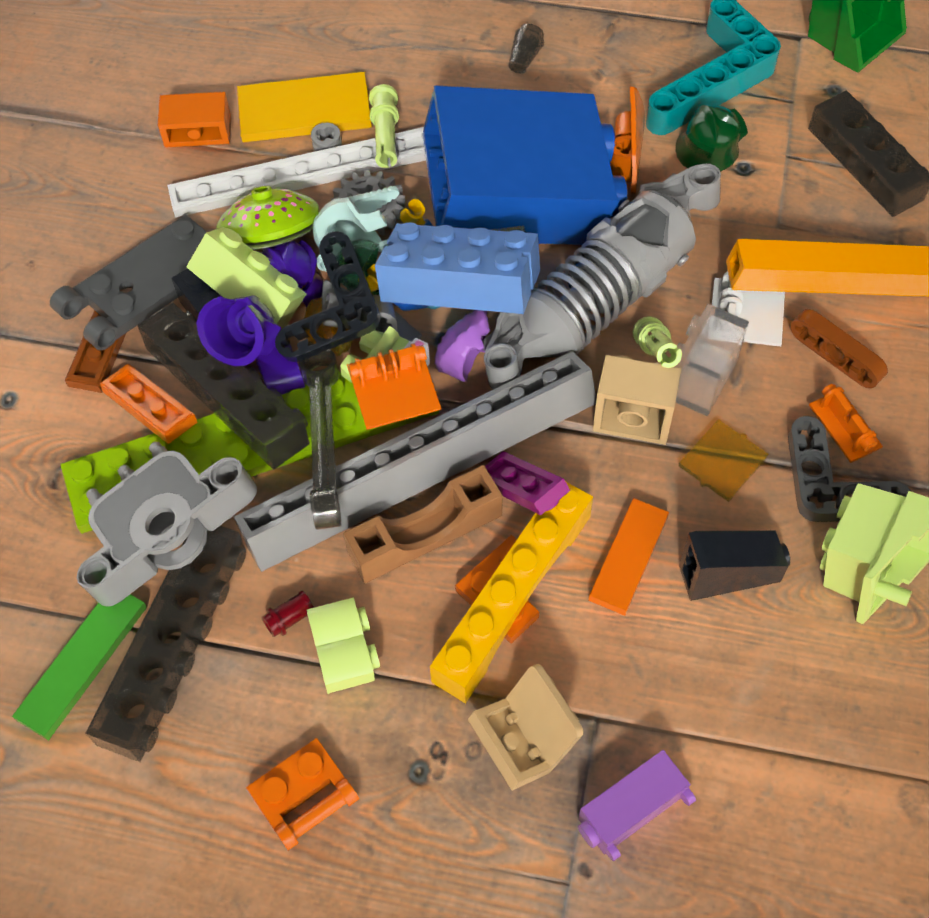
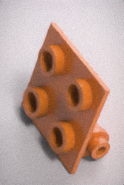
(393, 386)

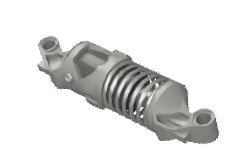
(611, 269)

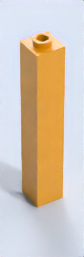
(829, 267)

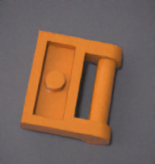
(294, 783)

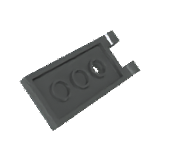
(145, 270)

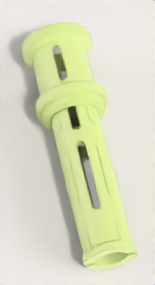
(384, 116)
(660, 345)

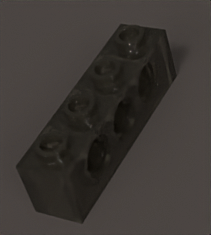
(870, 153)

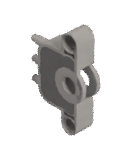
(153, 515)

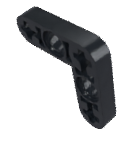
(348, 305)

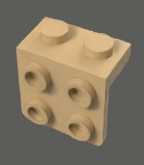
(527, 729)

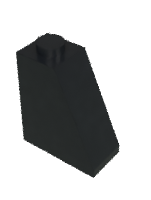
(731, 561)

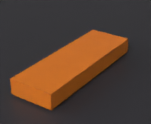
(148, 403)
(628, 556)

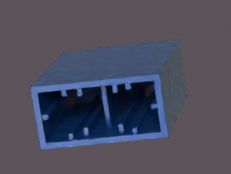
(521, 162)

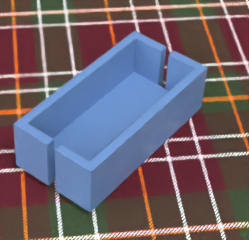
(459, 267)

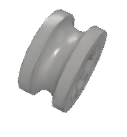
(324, 132)

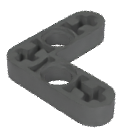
(822, 485)

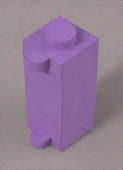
(633, 803)

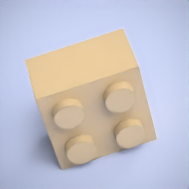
(636, 399)

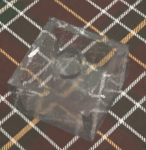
(709, 357)

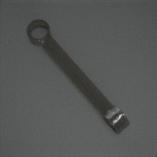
(324, 496)

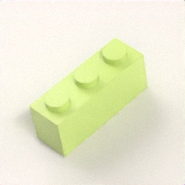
(240, 272)

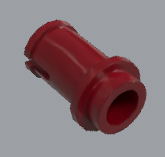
(287, 614)

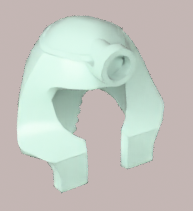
(354, 218)

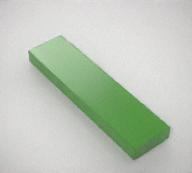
(77, 666)

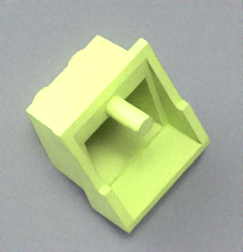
(876, 547)

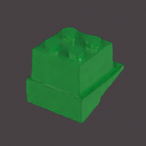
(857, 28)

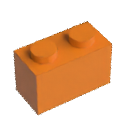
(194, 119)

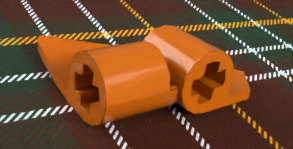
(628, 140)

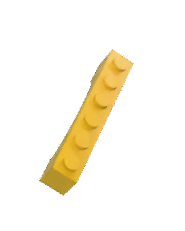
(481, 631)

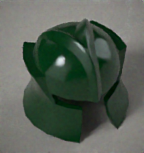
(711, 137)

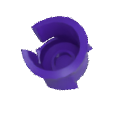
(299, 263)
(237, 329)

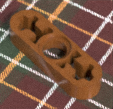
(853, 359)

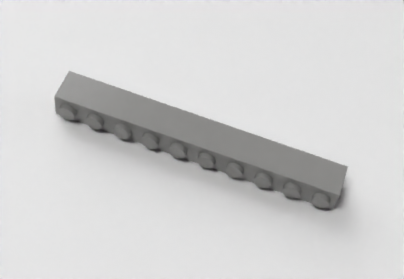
(422, 457)

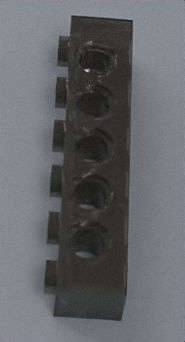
(229, 391)
(129, 687)

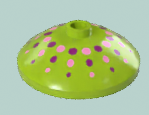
(269, 214)

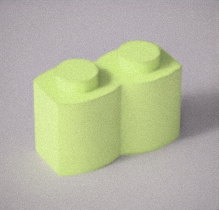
(342, 645)

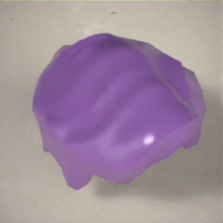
(462, 345)

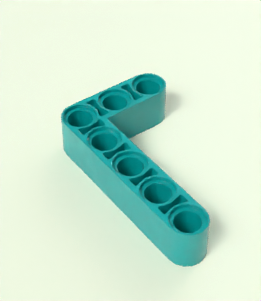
(748, 61)

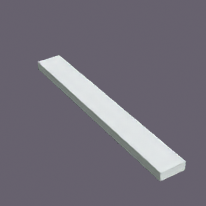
(291, 173)

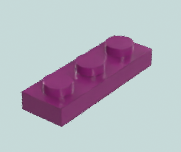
(526, 483)

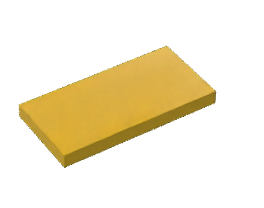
(299, 105)

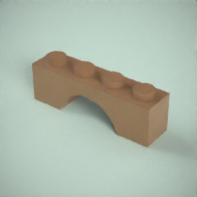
(390, 543)

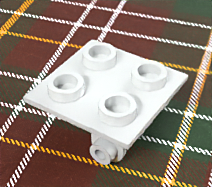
(760, 308)

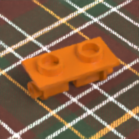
(845, 424)

